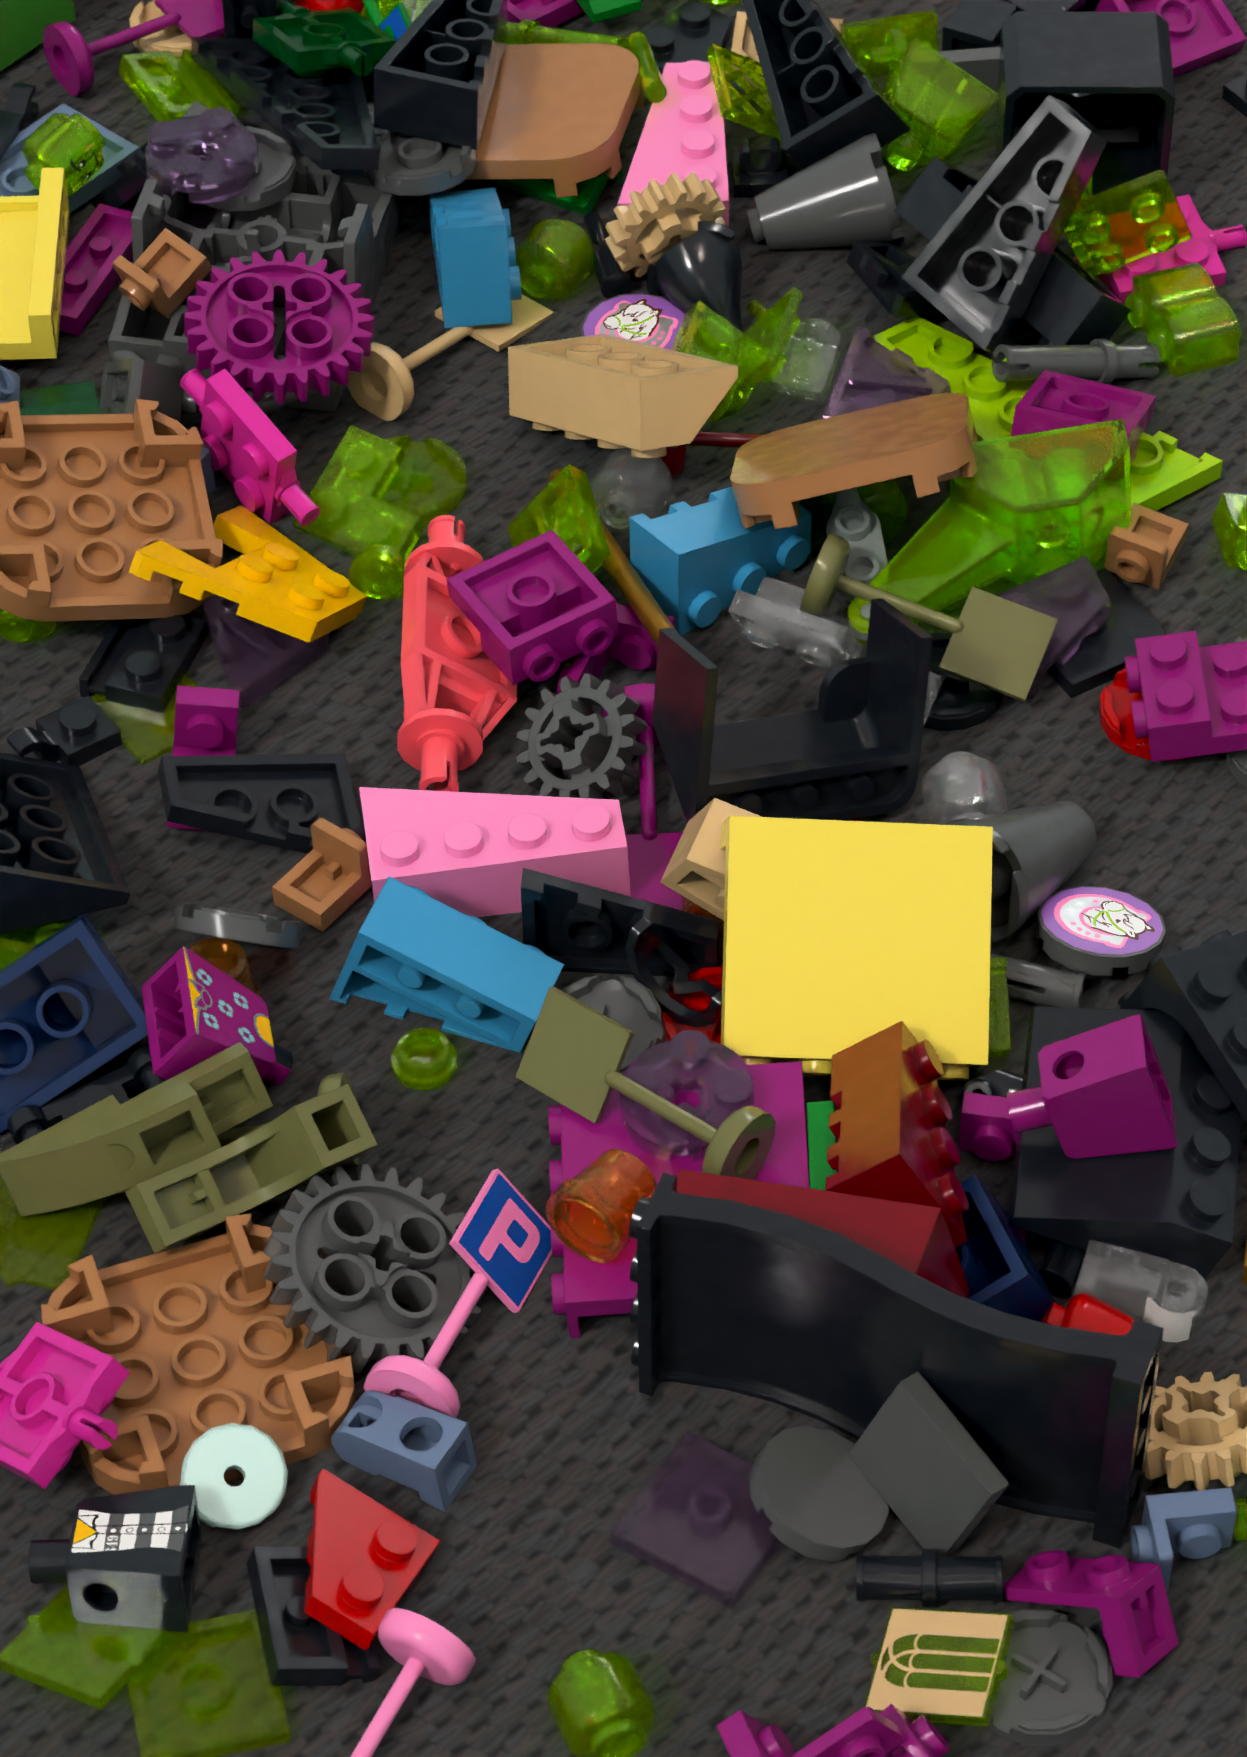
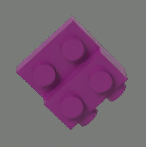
(1197, 29)
(1070, 401)
(535, 608)
(1189, 695)

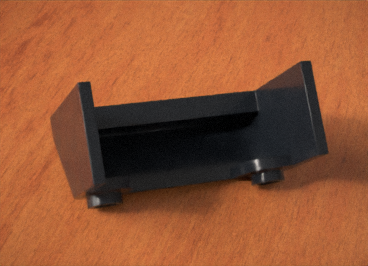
(823, 763)

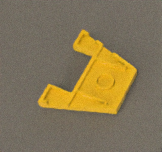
(271, 582)

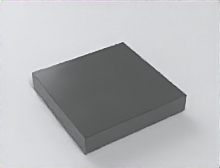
(928, 1467)

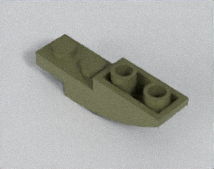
(126, 1143)

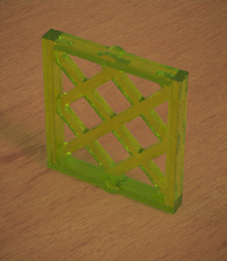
(719, 61)

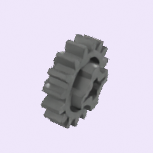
(581, 741)

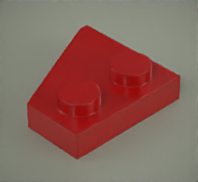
(359, 1559)

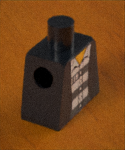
(127, 1559)

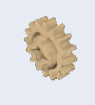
(661, 220)
(1198, 1432)

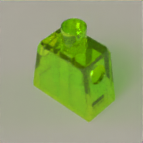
(936, 103)

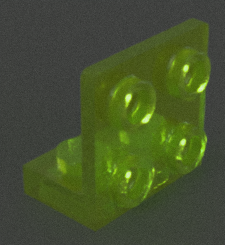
(1126, 223)
(754, 352)

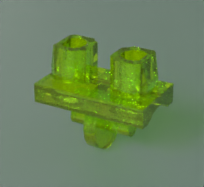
(884, 39)

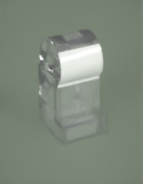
(1145, 1288)

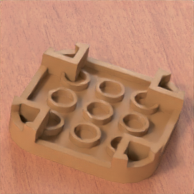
(558, 113)
(912, 437)
(83, 501)
(198, 1356)

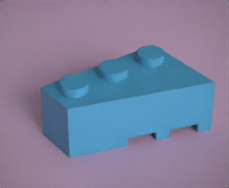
(473, 257)
(704, 554)
(446, 967)

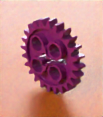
(324, 330)

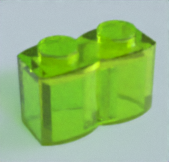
(1184, 318)

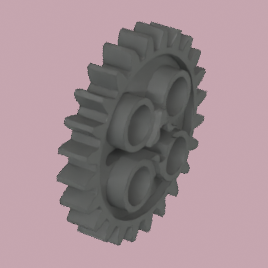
(370, 1268)

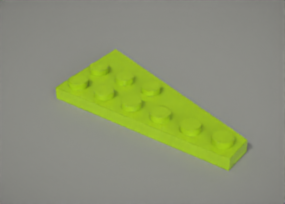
(1156, 475)

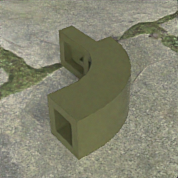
(252, 1169)

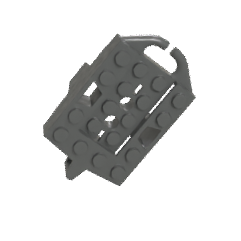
(321, 216)

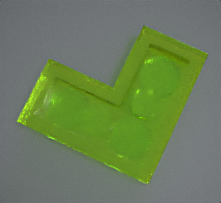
(351, 495)

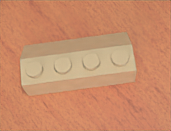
(616, 391)

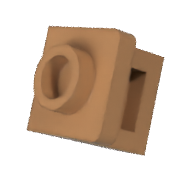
(162, 273)
(1146, 547)
(326, 878)

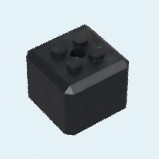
(1105, 68)

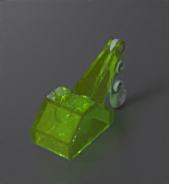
(1019, 517)

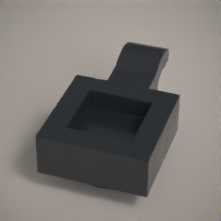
(68, 734)

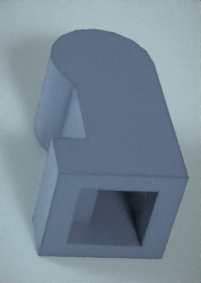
(407, 1446)

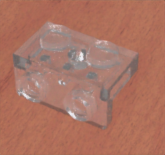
(776, 619)

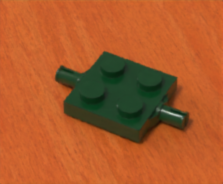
(322, 39)

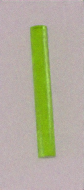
(648, 69)

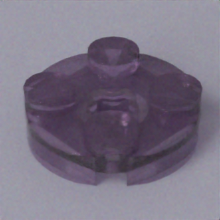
(176, 151)
(679, 1066)

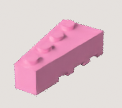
(682, 134)
(475, 845)

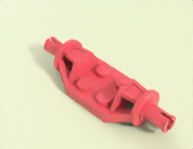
(447, 679)

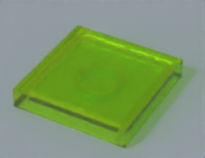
(208, 1692)

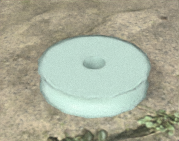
(241, 1449)

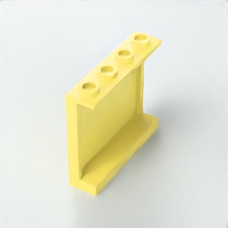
(33, 268)
(852, 932)

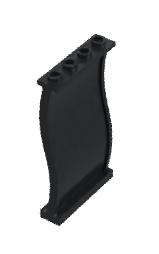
(833, 1328)

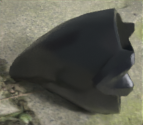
(703, 270)

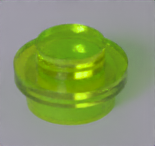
(378, 572)
(424, 1059)

